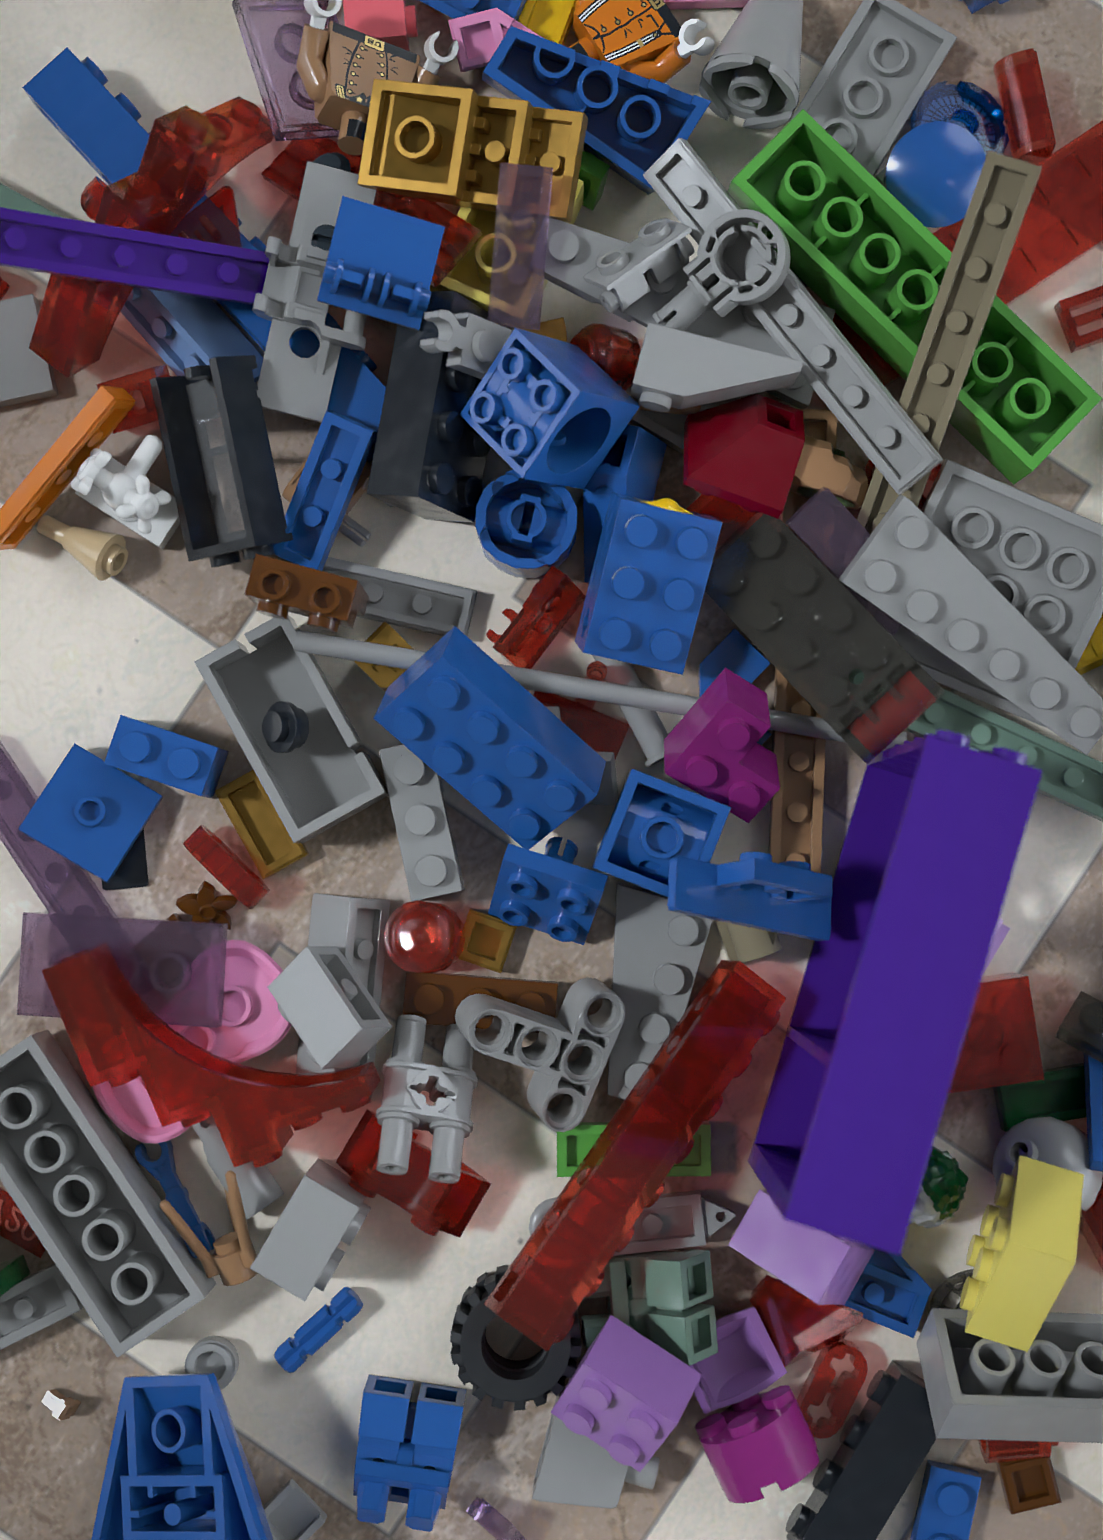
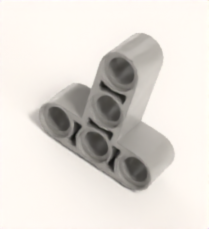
(552, 1047)

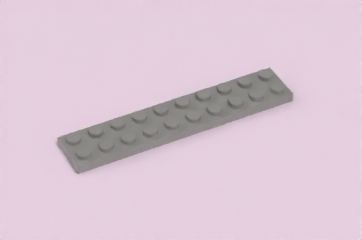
(863, 104)

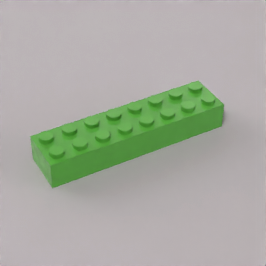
(883, 279)

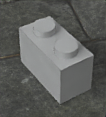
(329, 1007)

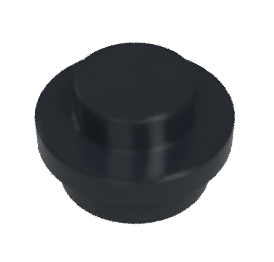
(285, 727)

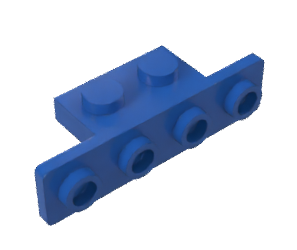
(754, 894)

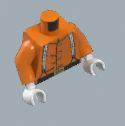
(637, 36)

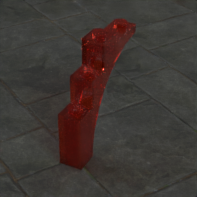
(178, 167)
(124, 1039)

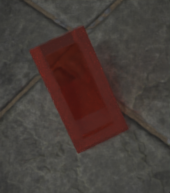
(798, 1323)

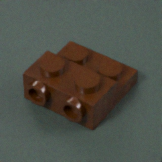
(297, 589)

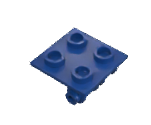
(380, 263)

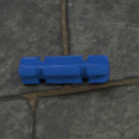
(318, 1330)

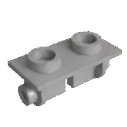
(658, 248)

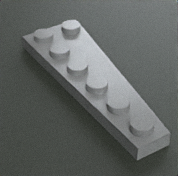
(575, 252)
(951, 605)

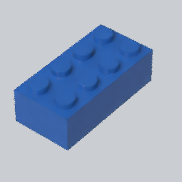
(491, 739)

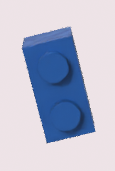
(166, 757)

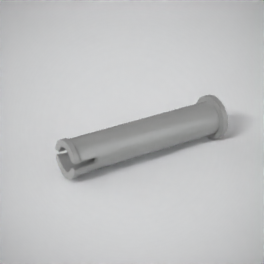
(643, 722)

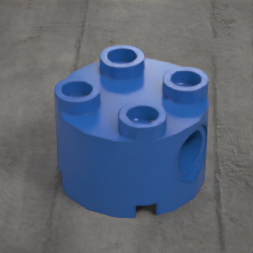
(525, 525)

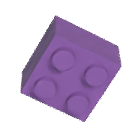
(802, 1257)
(626, 1394)

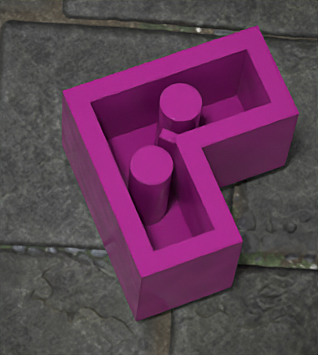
(718, 748)

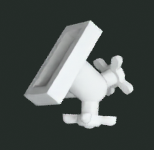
(127, 493)

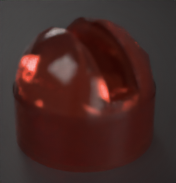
(92, 197)

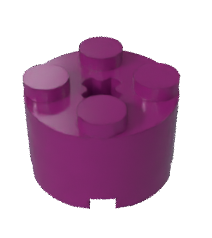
(759, 1444)

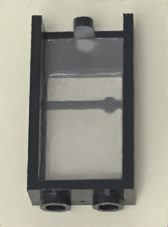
(220, 461)

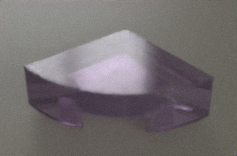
(492, 1521)

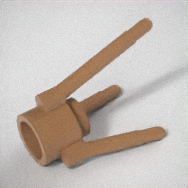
(233, 1251)

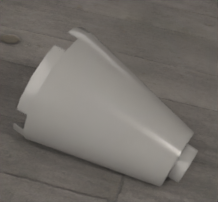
(757, 65)

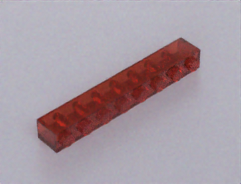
(635, 1154)

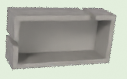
(323, 777)

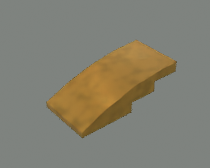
(450, 143)

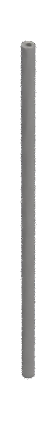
(560, 684)

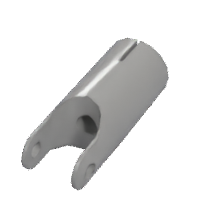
(255, 1183)

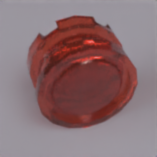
(424, 937)

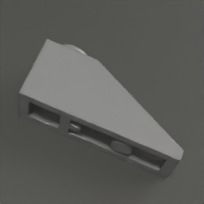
(696, 370)

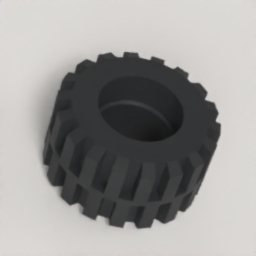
(501, 1377)

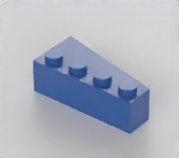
(628, 115)

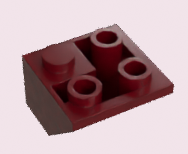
(744, 452)

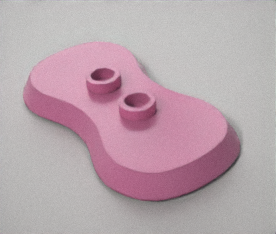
(248, 1029)

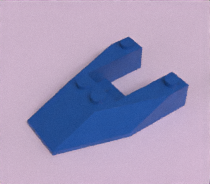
(177, 1466)

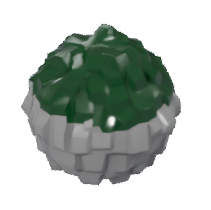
(940, 1190)

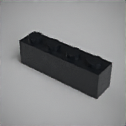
(872, 1464)

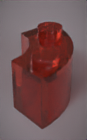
(432, 1203)

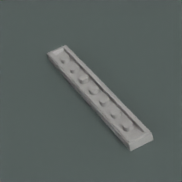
(800, 326)

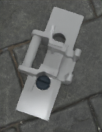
(290, 299)

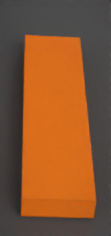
(62, 463)

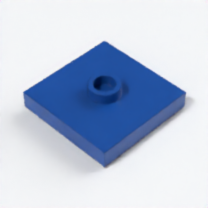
(90, 813)

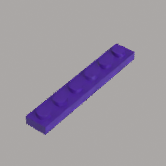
(130, 257)

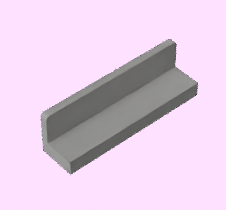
(358, 930)

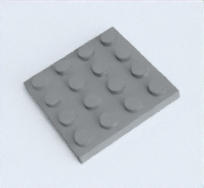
(1031, 553)

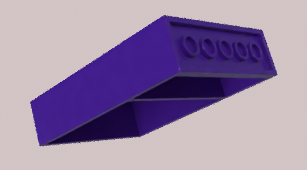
(892, 986)

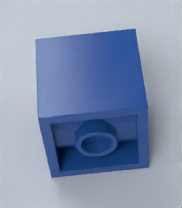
(549, 410)
(654, 825)

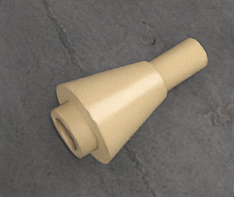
(98, 551)

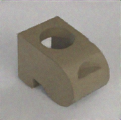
(747, 943)

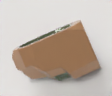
(831, 468)

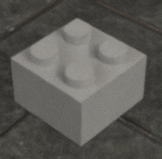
(306, 1236)

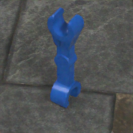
(178, 1195)

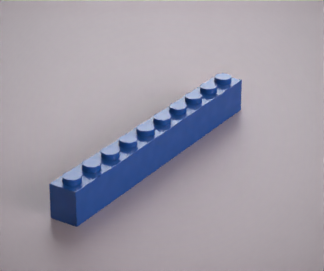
(113, 144)

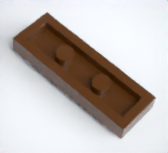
(439, 994)

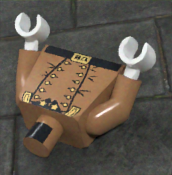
(342, 64)

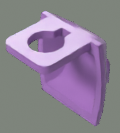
(743, 1364)

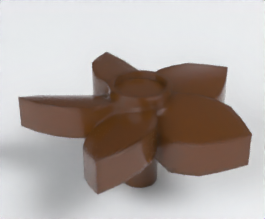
(206, 906)

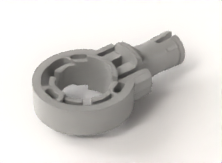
(708, 266)

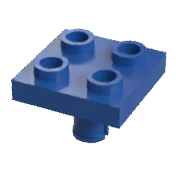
(547, 891)

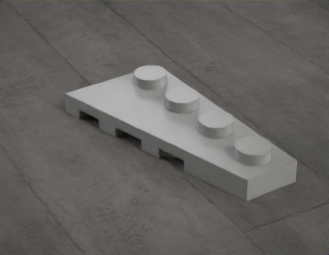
(653, 976)

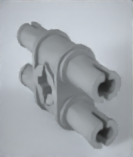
(407, 1110)

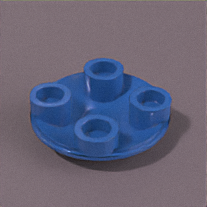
(935, 172)

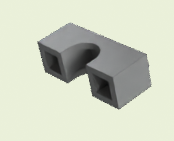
(421, 825)

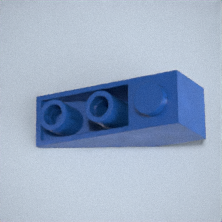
(628, 469)

